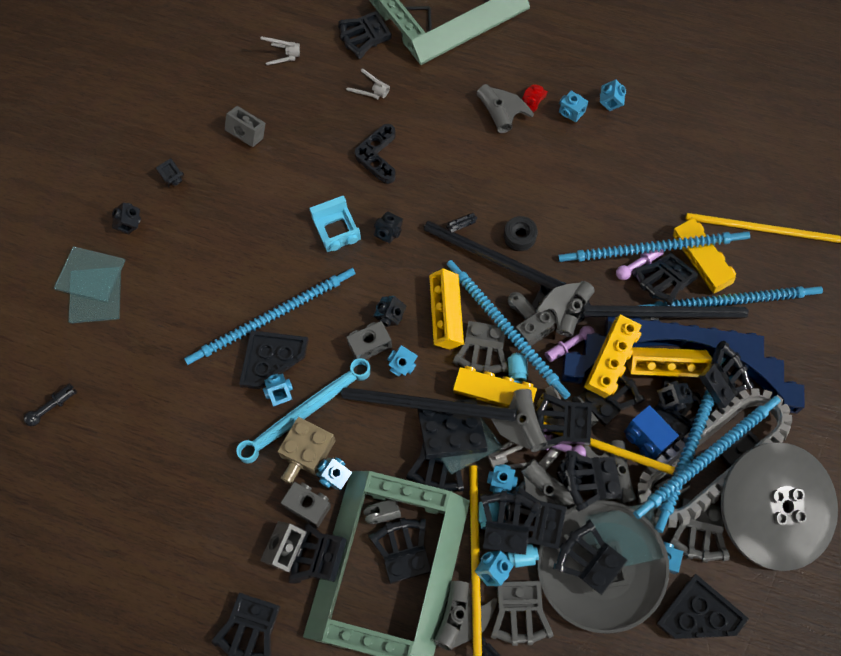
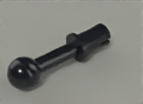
(32, 418)

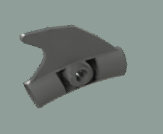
(502, 106)
(567, 305)
(522, 432)
(622, 469)
(537, 480)
(458, 631)

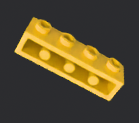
(706, 259)
(446, 309)
(613, 356)
(668, 362)
(488, 387)

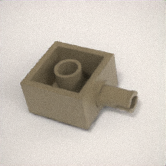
(304, 448)

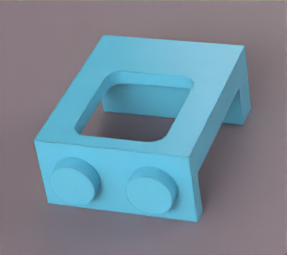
(331, 212)

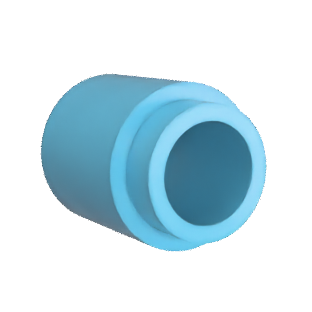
(518, 367)
(494, 508)
(521, 560)

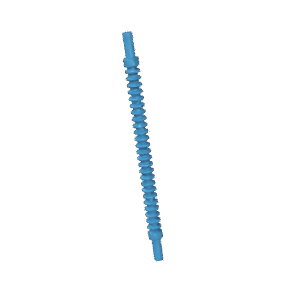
(726, 238)
(798, 292)
(206, 350)
(551, 378)
(705, 458)
(667, 506)

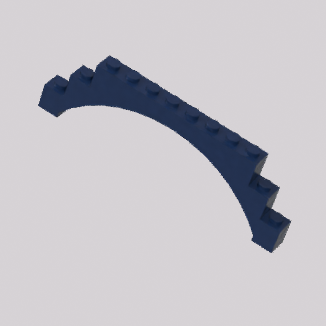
(766, 371)

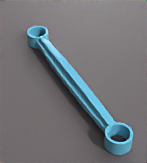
(303, 410)

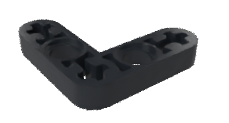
(372, 153)

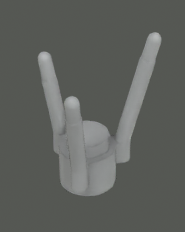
(292, 49)
(380, 89)
(499, 456)

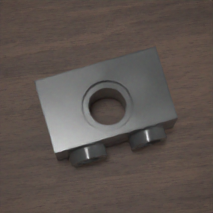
(244, 126)
(537, 327)
(364, 350)
(313, 514)
(283, 546)

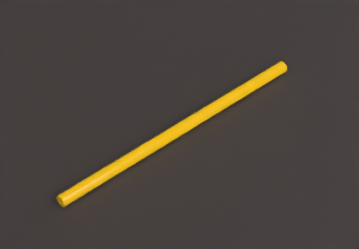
(764, 228)
(627, 454)
(475, 560)

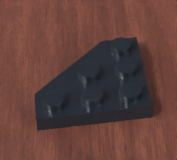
(270, 355)
(701, 613)

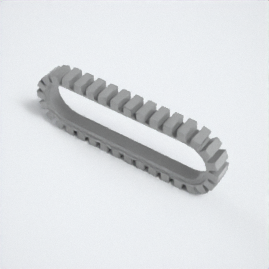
(716, 421)

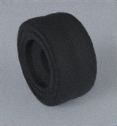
(520, 243)

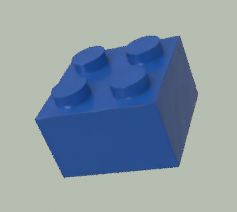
(650, 433)

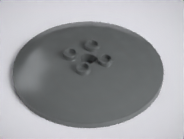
(754, 509)
(627, 600)

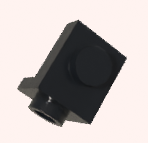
(170, 173)

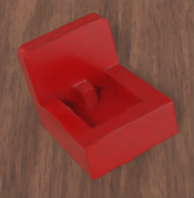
(533, 96)

